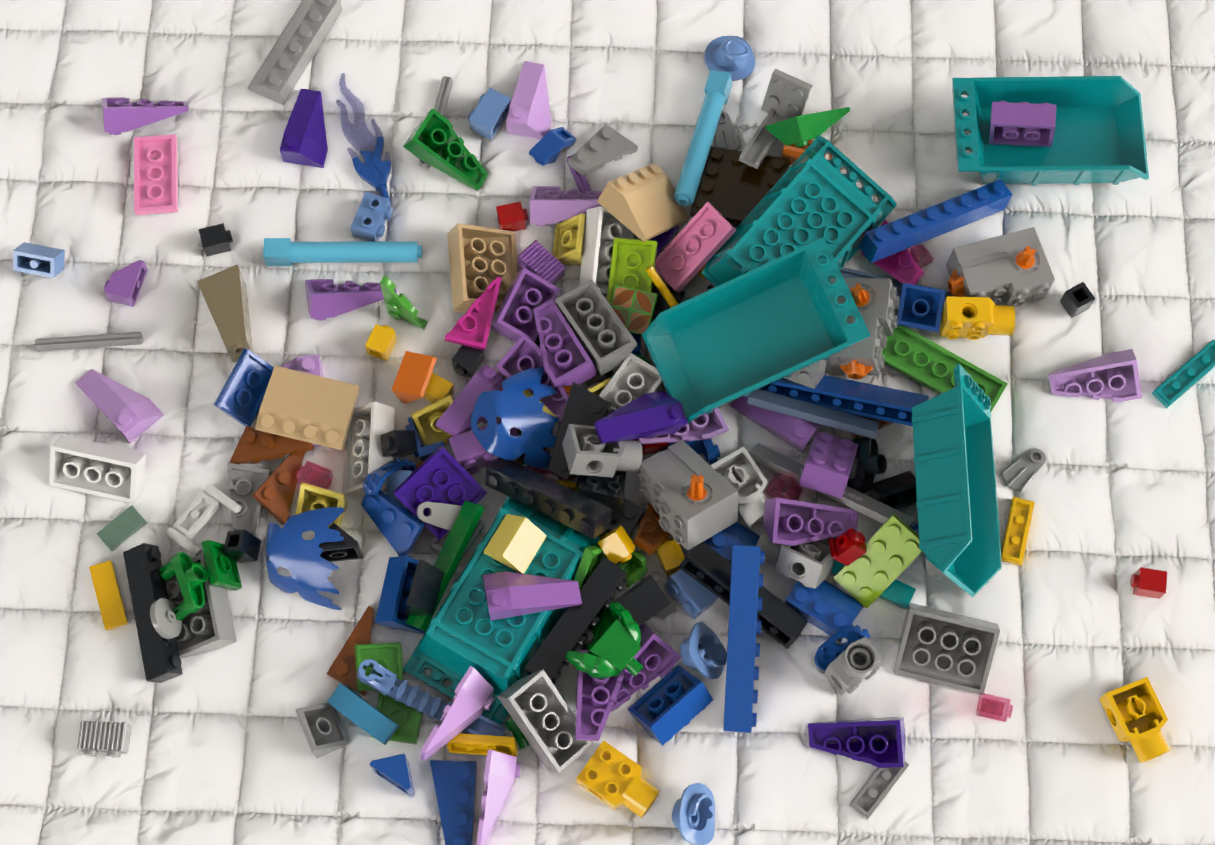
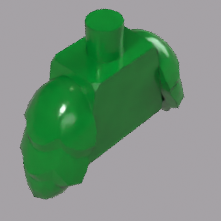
(613, 650)

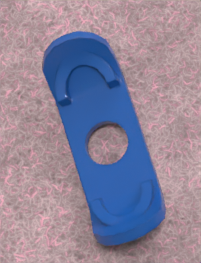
(375, 479)
(830, 650)

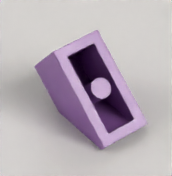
(126, 283)

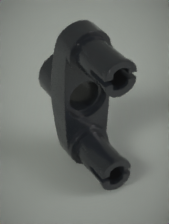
(868, 464)

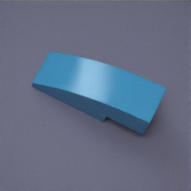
(363, 713)

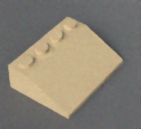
(644, 202)
(477, 259)
(308, 408)

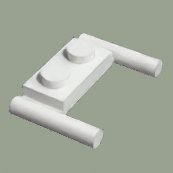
(197, 516)

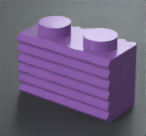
(541, 262)

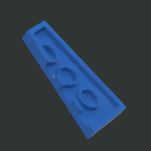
(456, 799)

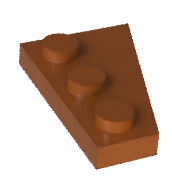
(650, 534)

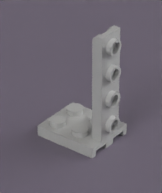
(783, 100)

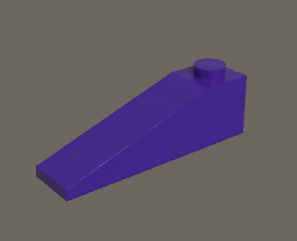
(305, 132)
(644, 417)
(865, 740)

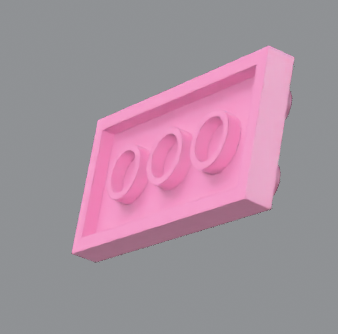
(155, 174)
(693, 247)

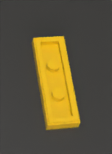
(1017, 531)
(108, 595)
(480, 744)

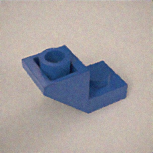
(550, 145)

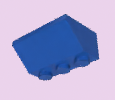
(734, 534)
(395, 594)
(824, 606)
(671, 704)

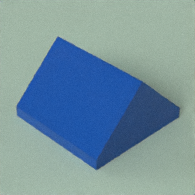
(920, 307)
(395, 771)

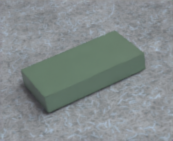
(121, 528)

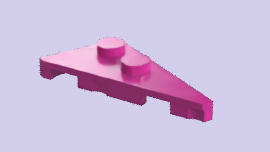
(474, 326)

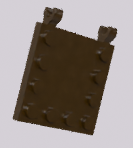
(734, 185)

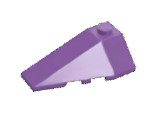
(458, 415)
(803, 522)
(522, 594)

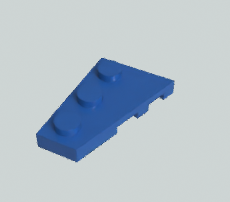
(393, 521)

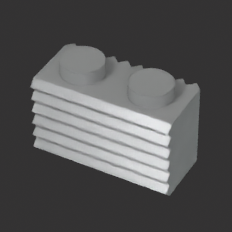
(104, 738)

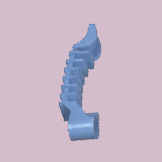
(389, 685)

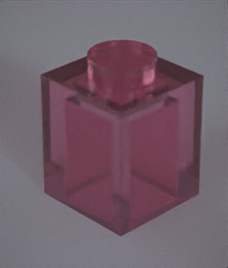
(315, 475)
(784, 487)
(994, 707)

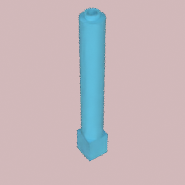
(716, 95)
(284, 252)

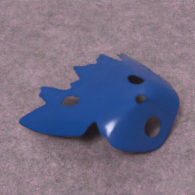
(517, 412)
(302, 557)

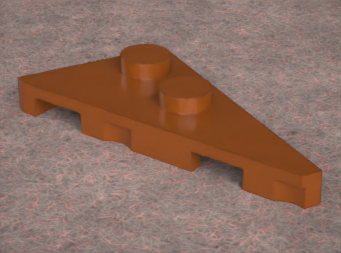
(259, 446)
(279, 488)
(344, 665)

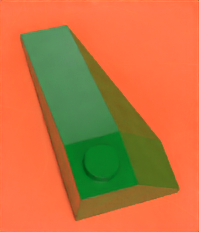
(805, 127)
(441, 147)

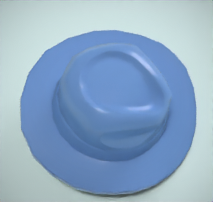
(730, 55)
(704, 651)
(695, 814)

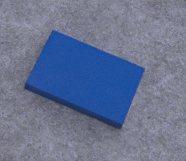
(245, 388)

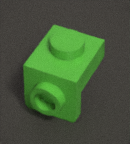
(634, 567)

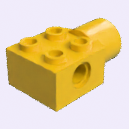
(975, 318)
(1137, 718)
(617, 780)

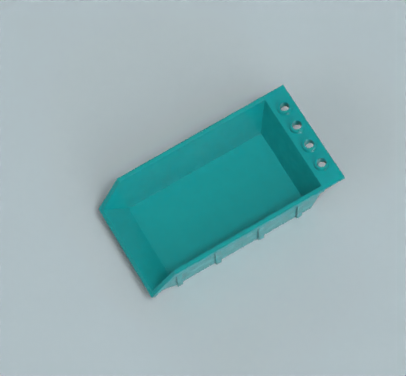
(1094, 139)
(803, 207)
(754, 330)
(957, 484)
(501, 647)

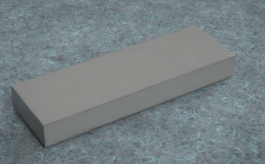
(876, 789)

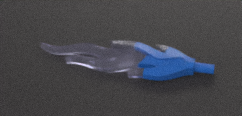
(370, 147)

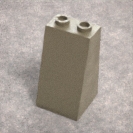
(229, 307)

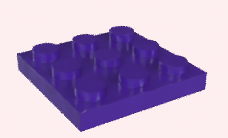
(438, 481)

